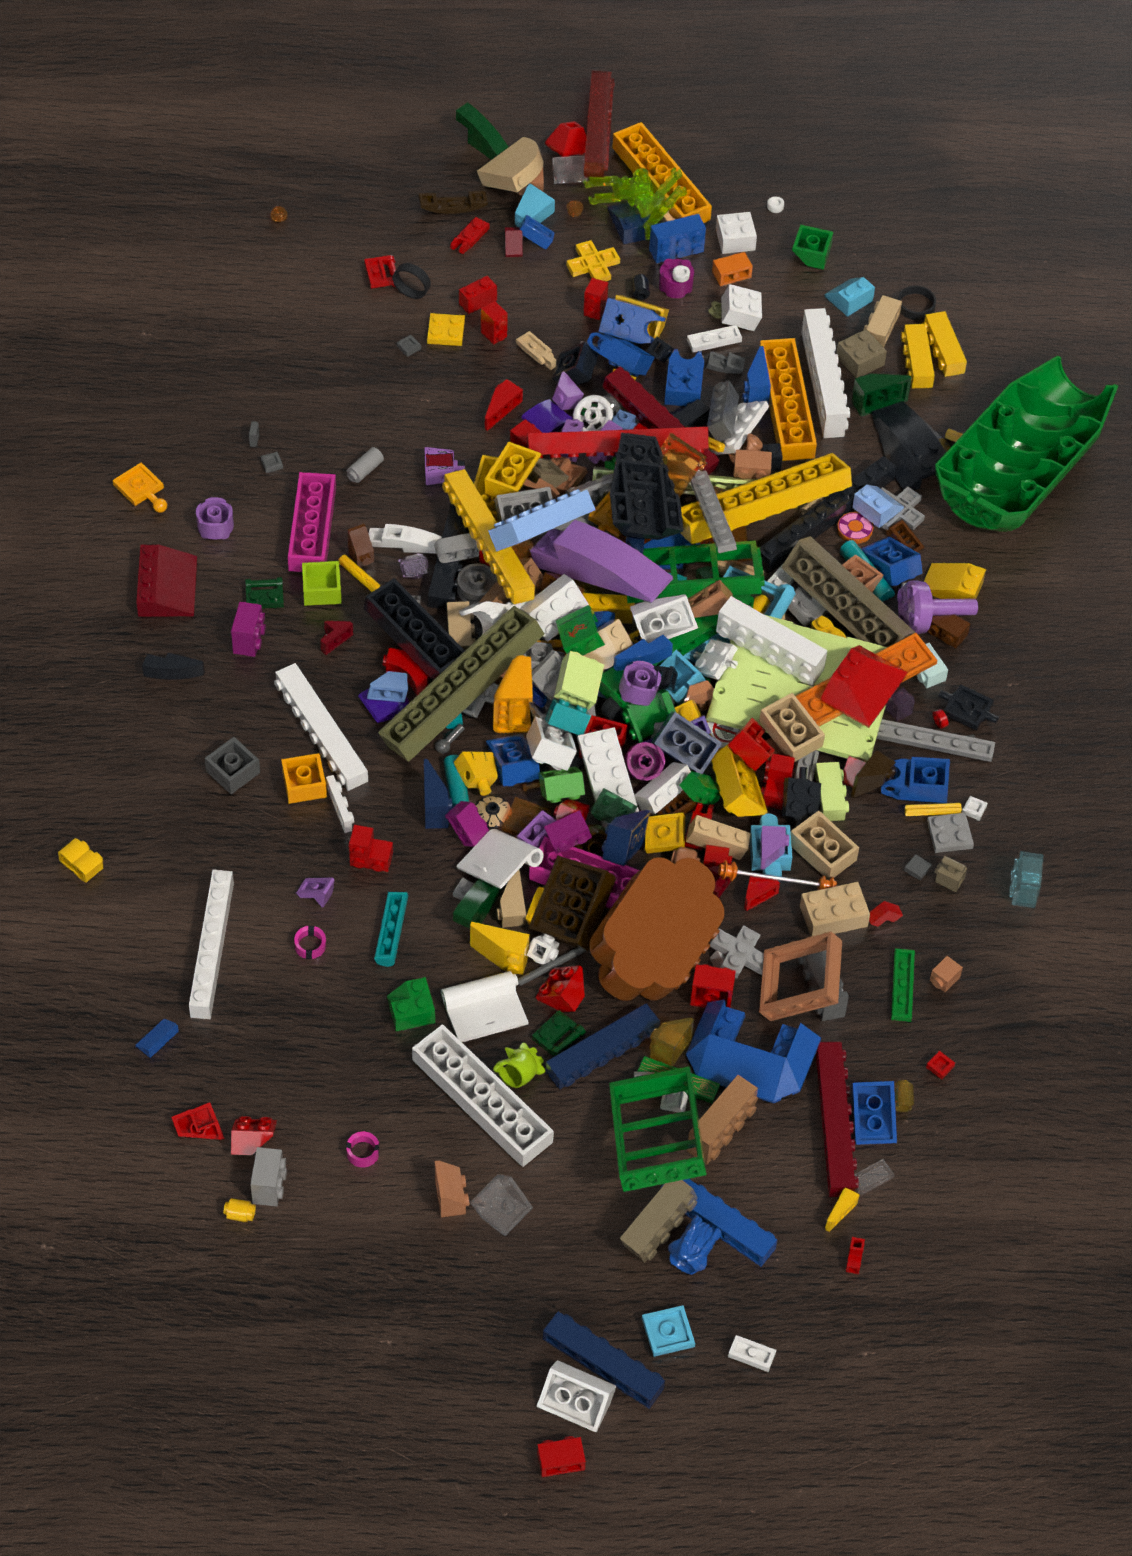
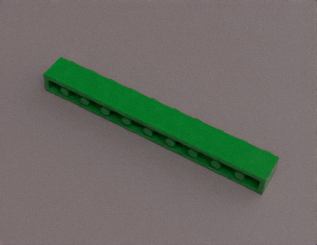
(683, 643)

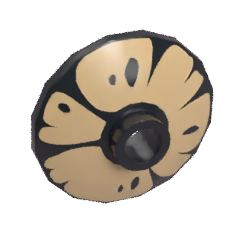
(493, 818)

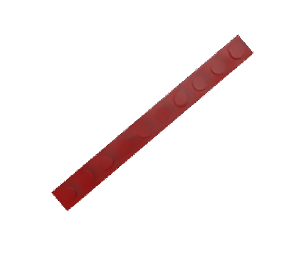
(607, 441)

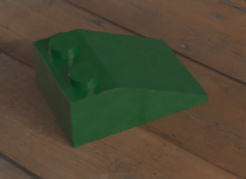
(879, 391)

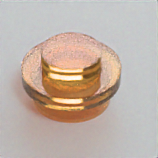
(574, 208)
(278, 214)

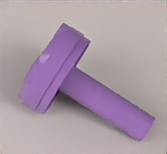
(918, 607)

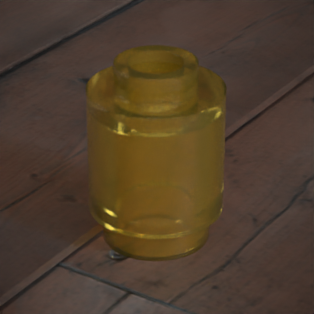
(904, 1096)

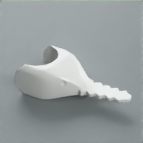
(489, 612)

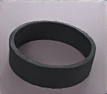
(419, 273)
(915, 289)

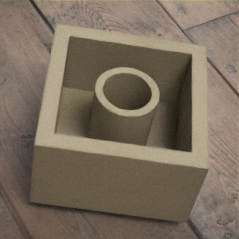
(861, 353)

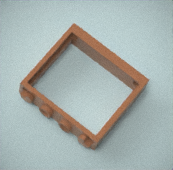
(808, 1001)

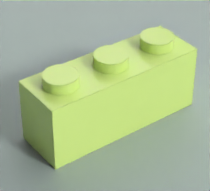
(832, 790)

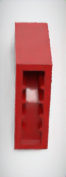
(399, 661)

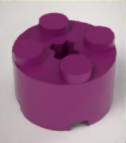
(670, 286)
(655, 762)

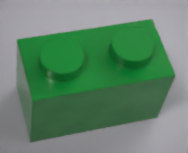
(701, 788)

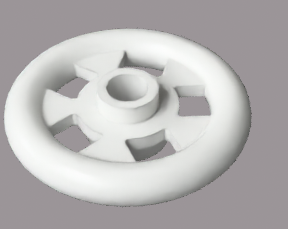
(586, 402)

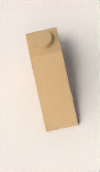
(512, 905)

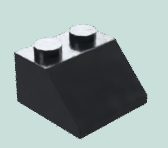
(576, 363)

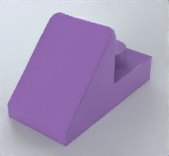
(317, 888)

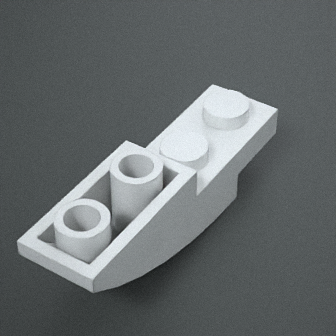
(399, 536)

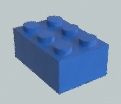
(677, 238)

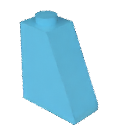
(534, 204)

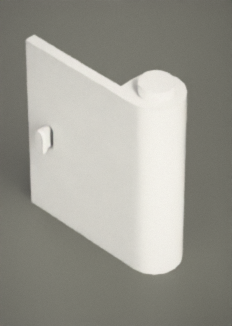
(499, 858)
(484, 1006)

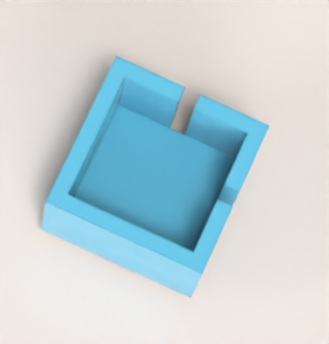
(686, 676)

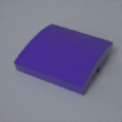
(546, 416)
(381, 709)

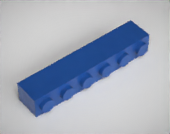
(736, 1229)

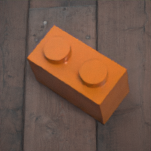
(732, 269)

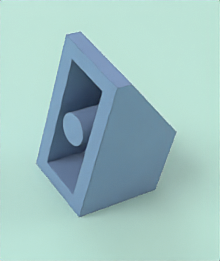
(389, 687)

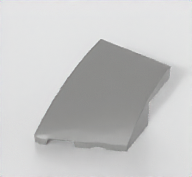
(805, 607)
(547, 673)

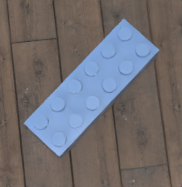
(541, 519)

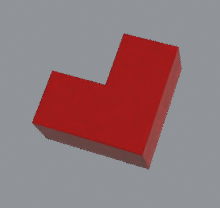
(884, 912)
(855, 1255)

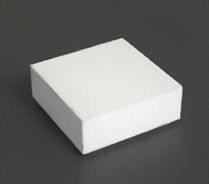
(974, 808)

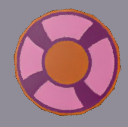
(855, 527)

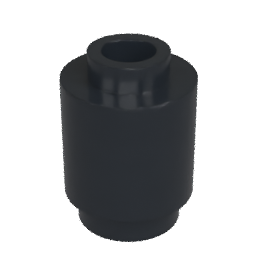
(640, 287)

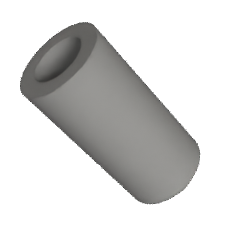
(365, 465)

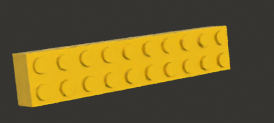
(771, 495)

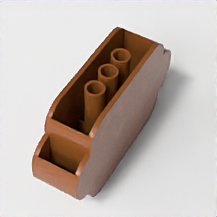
(657, 929)

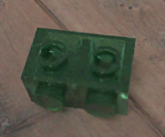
(610, 806)

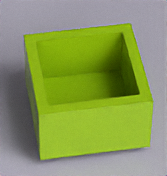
(321, 583)

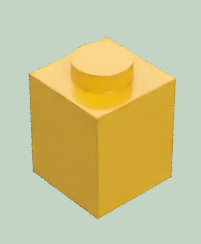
(688, 710)

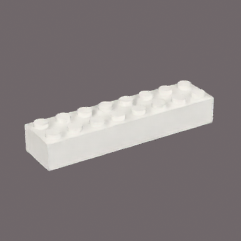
(825, 373)
(482, 1095)

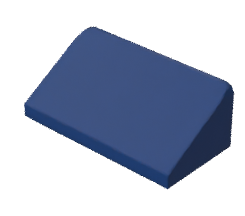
(536, 232)
(157, 1037)

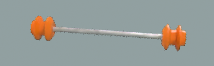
(731, 871)

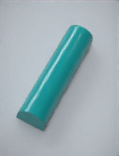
(883, 589)
(455, 784)
(391, 928)

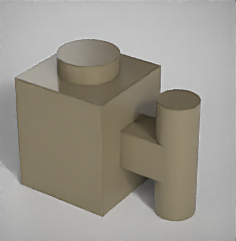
(950, 873)

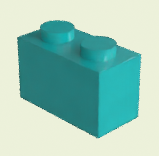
(568, 717)

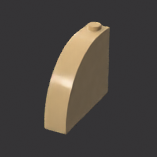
(513, 167)

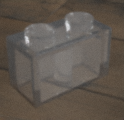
(568, 169)

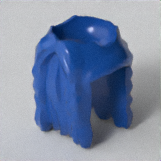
(692, 1248)

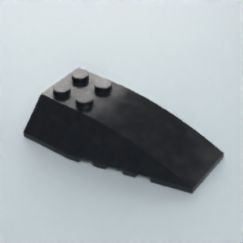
(908, 444)
(642, 490)

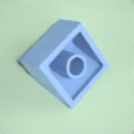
(876, 505)

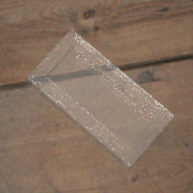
(873, 1177)

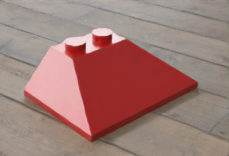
(862, 685)

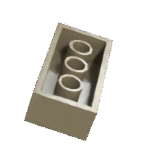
(658, 1219)

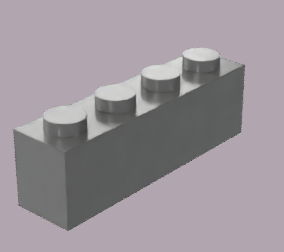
(723, 411)

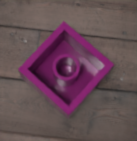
(248, 629)

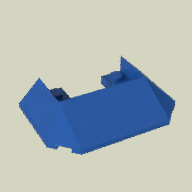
(721, 1059)

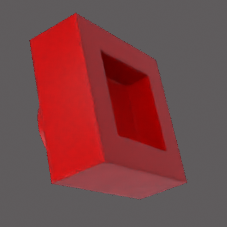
(940, 1065)

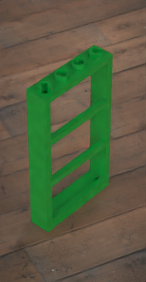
(704, 553)
(649, 1087)

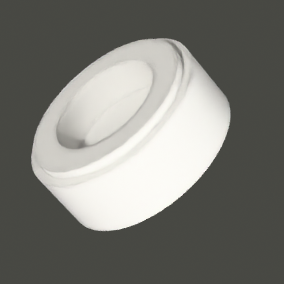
(775, 204)
(681, 273)

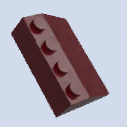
(166, 582)

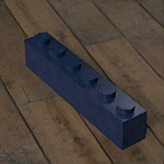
(602, 1046)
(603, 1359)

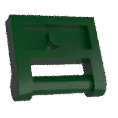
(267, 597)
(553, 1030)

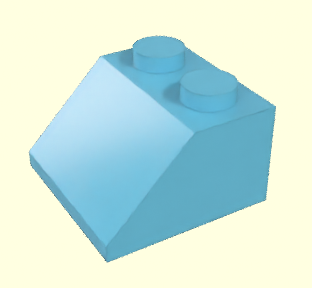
(852, 295)

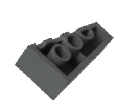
(814, 973)

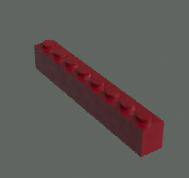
(646, 407)
(835, 1118)

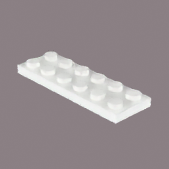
(605, 765)

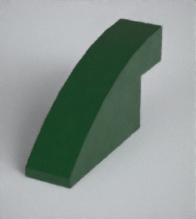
(481, 132)
(476, 903)

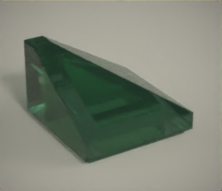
(705, 573)

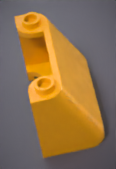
(513, 697)

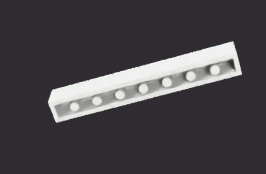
(321, 727)
(211, 944)

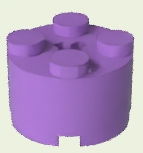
(214, 518)
(639, 683)

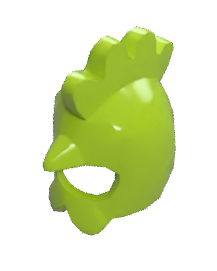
(521, 1066)

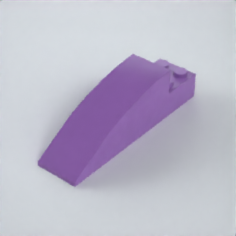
(600, 560)

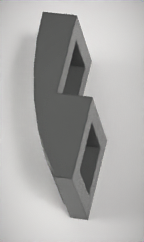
(730, 364)

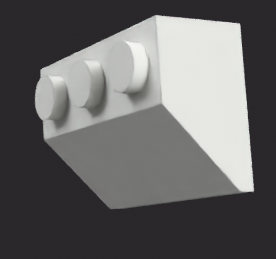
(576, 1396)

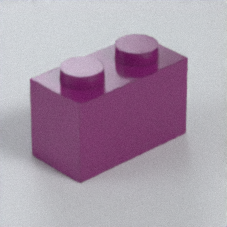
(467, 823)
(568, 832)

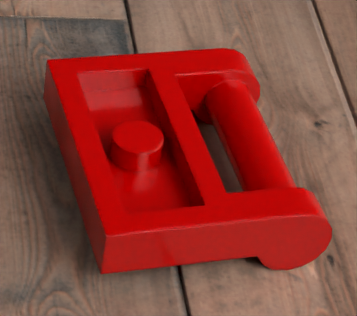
(376, 271)

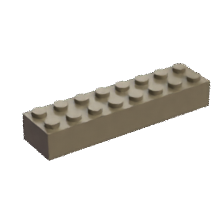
(844, 595)

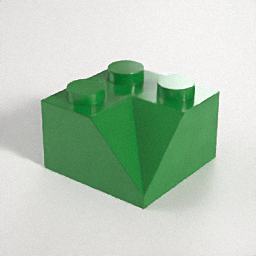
(813, 246)
(411, 1005)

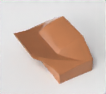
(701, 694)

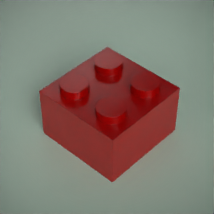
(712, 985)

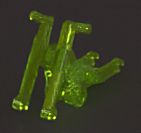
(641, 190)

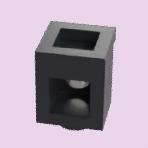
(663, 352)
(668, 677)

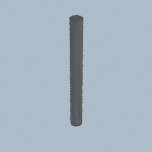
(550, 965)

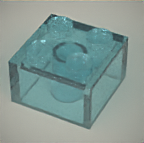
(1026, 879)

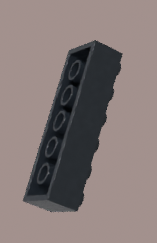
(412, 628)

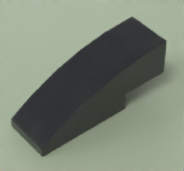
(172, 667)

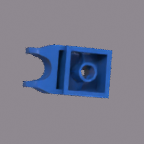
(635, 323)
(622, 354)
(684, 379)
(919, 780)

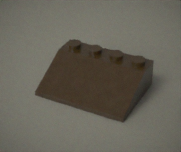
(572, 902)

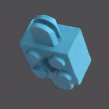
(782, 863)

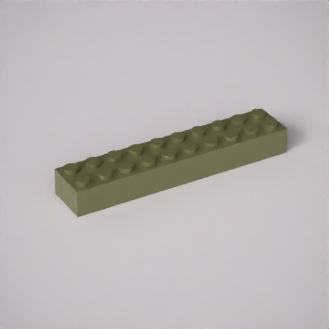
(461, 683)

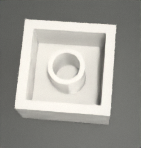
(736, 232)
(741, 307)

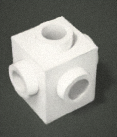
(539, 953)

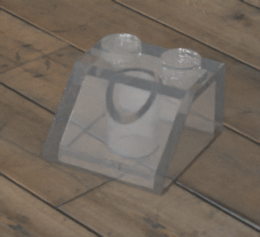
(501, 1204)

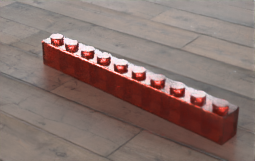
(599, 124)

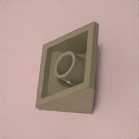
(548, 472)

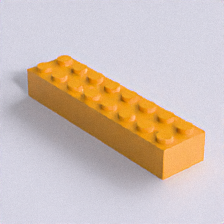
(641, 150)
(789, 400)

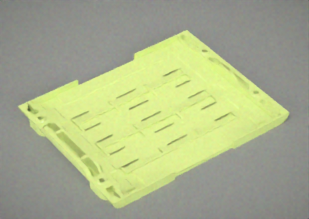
(736, 688)

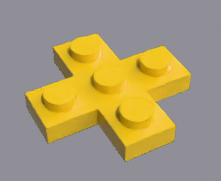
(593, 261)

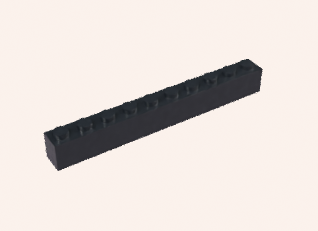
(824, 514)

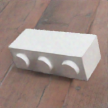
(662, 788)

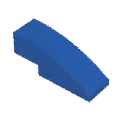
(643, 651)

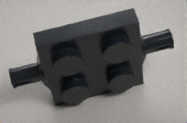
(968, 707)
(800, 797)

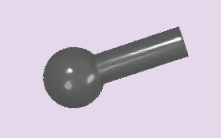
(443, 745)

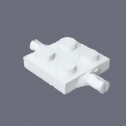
(715, 659)

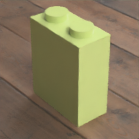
(579, 680)

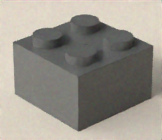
(232, 765)

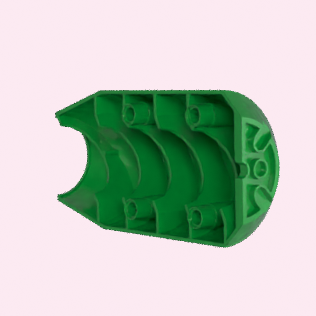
(1021, 448)

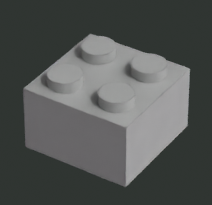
(268, 1177)

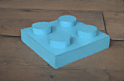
(668, 1331)

